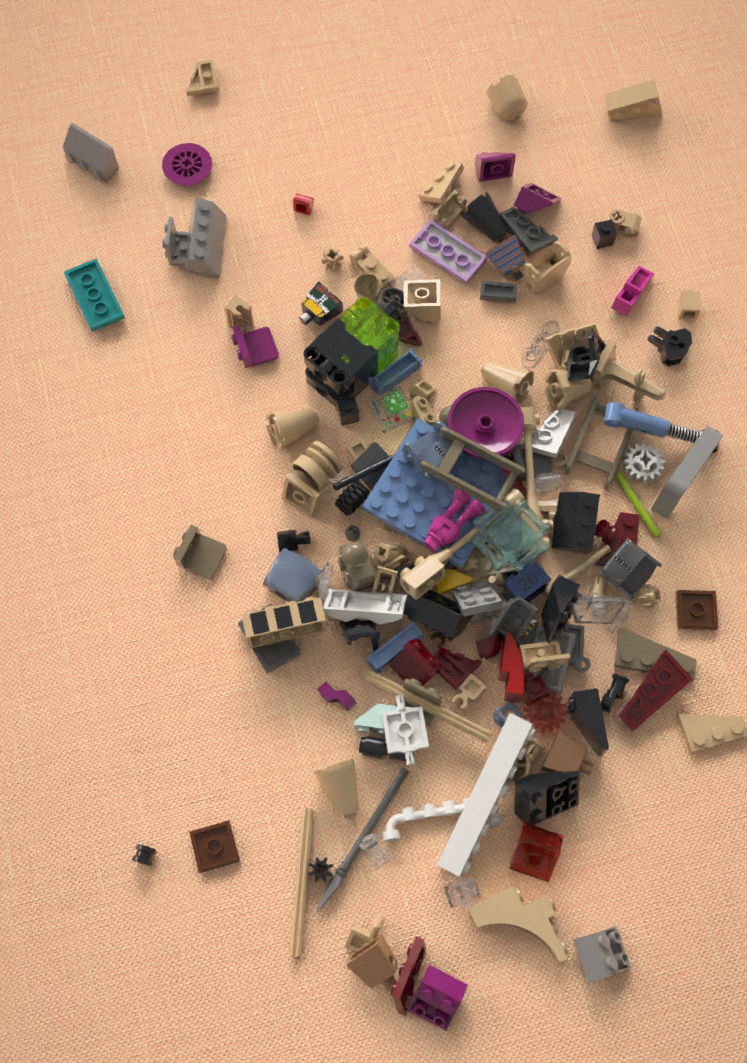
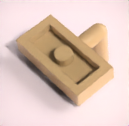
(488, 571)
(360, 937)

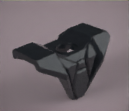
(581, 369)
(368, 630)

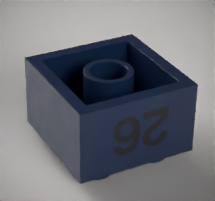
(526, 584)

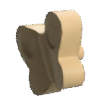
(551, 519)

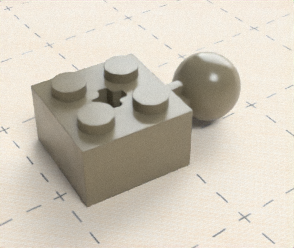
(357, 566)

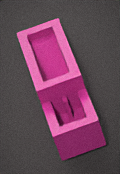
(632, 290)

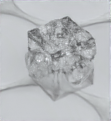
(462, 892)

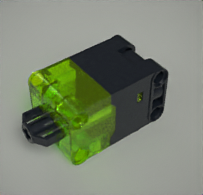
(352, 350)

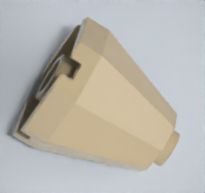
(563, 392)

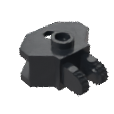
(673, 346)

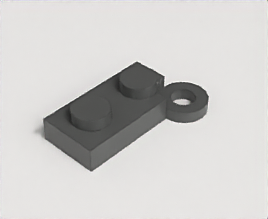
(577, 653)

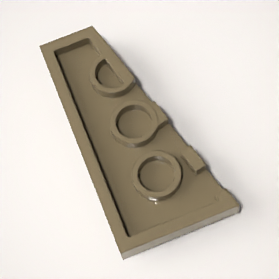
(640, 653)

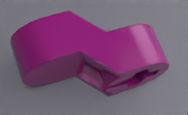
(341, 696)

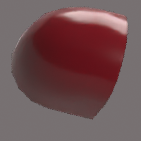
(488, 647)

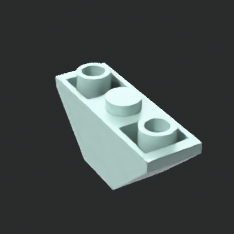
(373, 720)

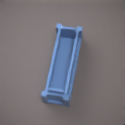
(395, 373)
(388, 651)

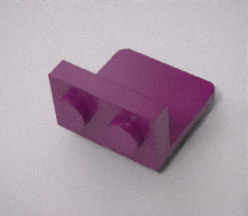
(254, 346)

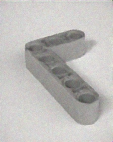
(686, 471)

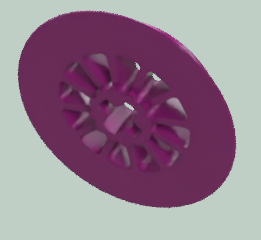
(173, 167)

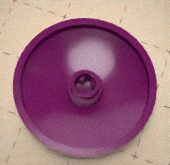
(488, 419)

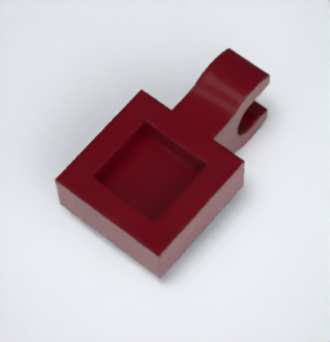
(534, 687)

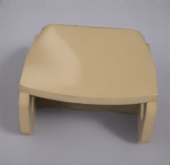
(547, 269)

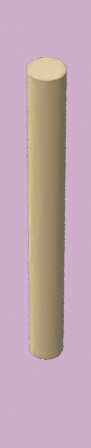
(586, 564)

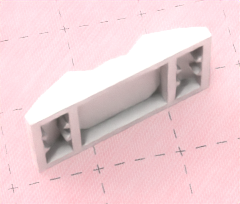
(361, 605)

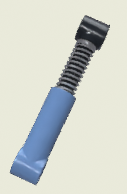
(618, 416)

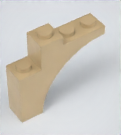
(533, 917)

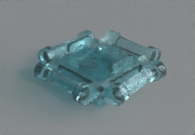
(511, 536)

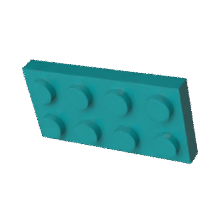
(94, 295)

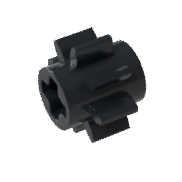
(326, 871)

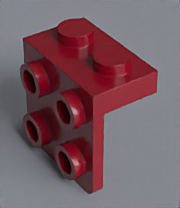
(415, 662)

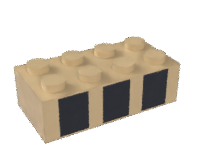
(284, 622)

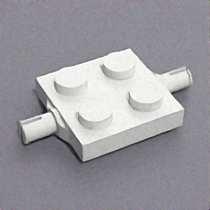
(405, 730)

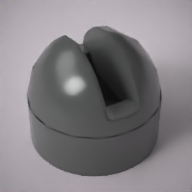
(350, 535)

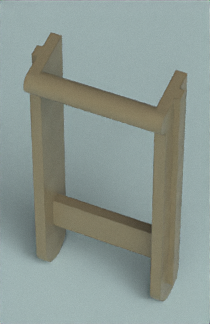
(452, 455)
(591, 460)

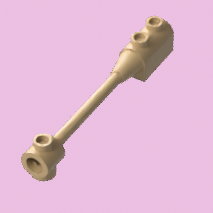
(531, 419)
(432, 569)

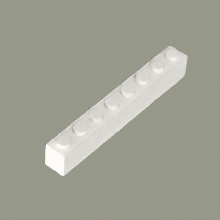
(485, 795)

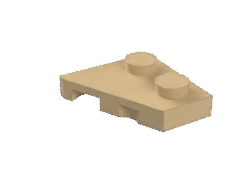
(203, 79)

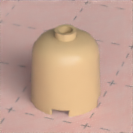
(507, 98)

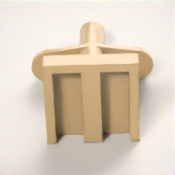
(610, 369)

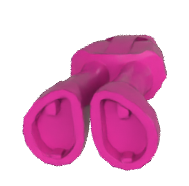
(443, 530)

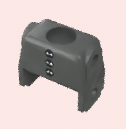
(629, 568)

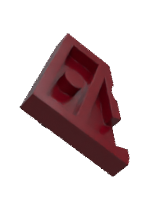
(455, 666)

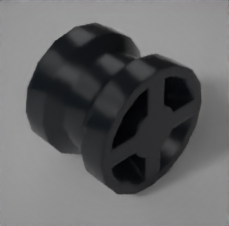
(144, 854)

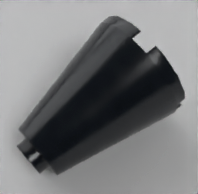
(486, 218)

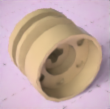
(318, 465)

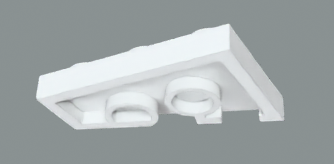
(551, 436)

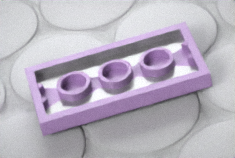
(448, 251)

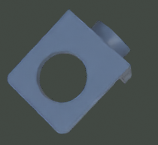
(498, 714)

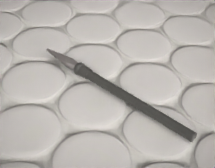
(345, 866)

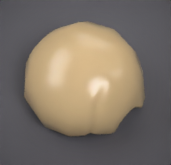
(368, 286)

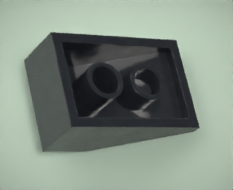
(588, 717)

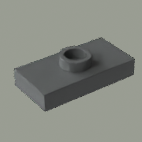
(498, 291)

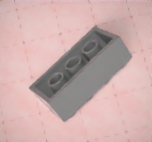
(205, 238)

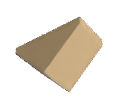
(385, 580)

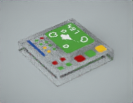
(391, 409)

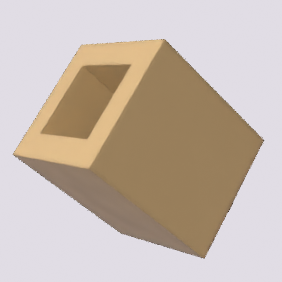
(689, 304)

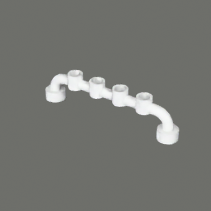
(428, 812)

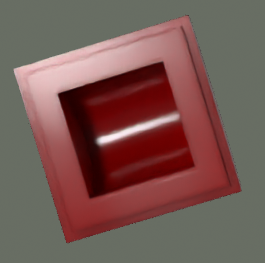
(303, 204)

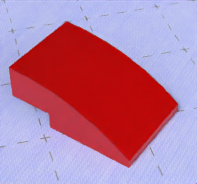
(511, 670)

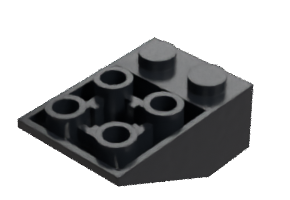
(559, 606)
(545, 795)

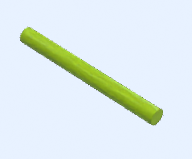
(637, 504)

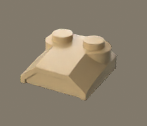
(301, 493)

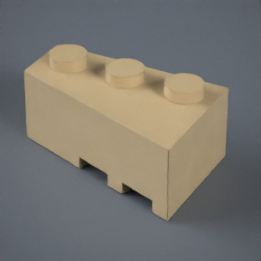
(634, 102)

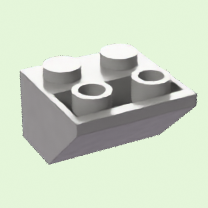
(602, 954)

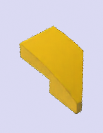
(452, 580)

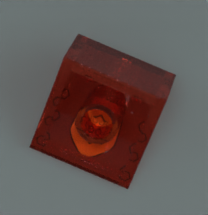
(536, 852)

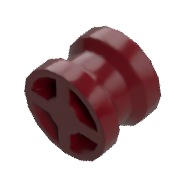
(605, 531)

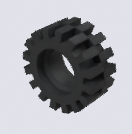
(352, 497)

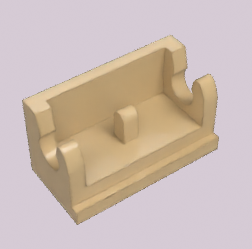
(450, 211)
(238, 312)

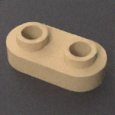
(422, 410)

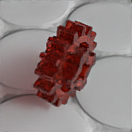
(549, 717)

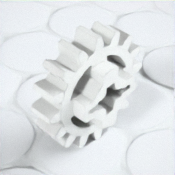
(637, 466)

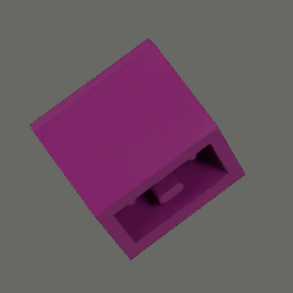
(437, 997)

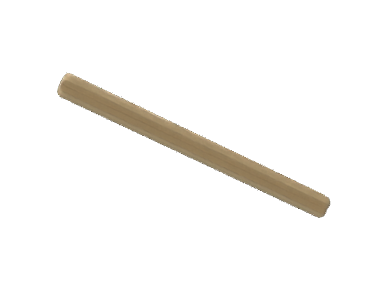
(428, 706)
(301, 883)

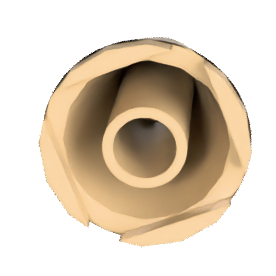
(508, 379)
(290, 425)
(341, 787)

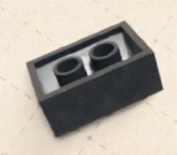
(575, 522)
(437, 613)

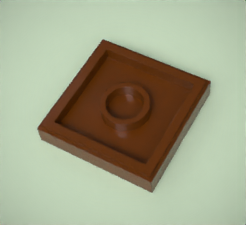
(696, 610)
(214, 846)

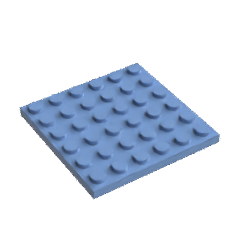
(411, 501)

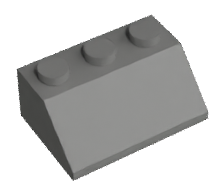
(90, 153)

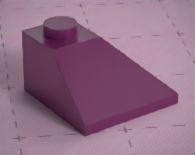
(494, 165)
(534, 198)

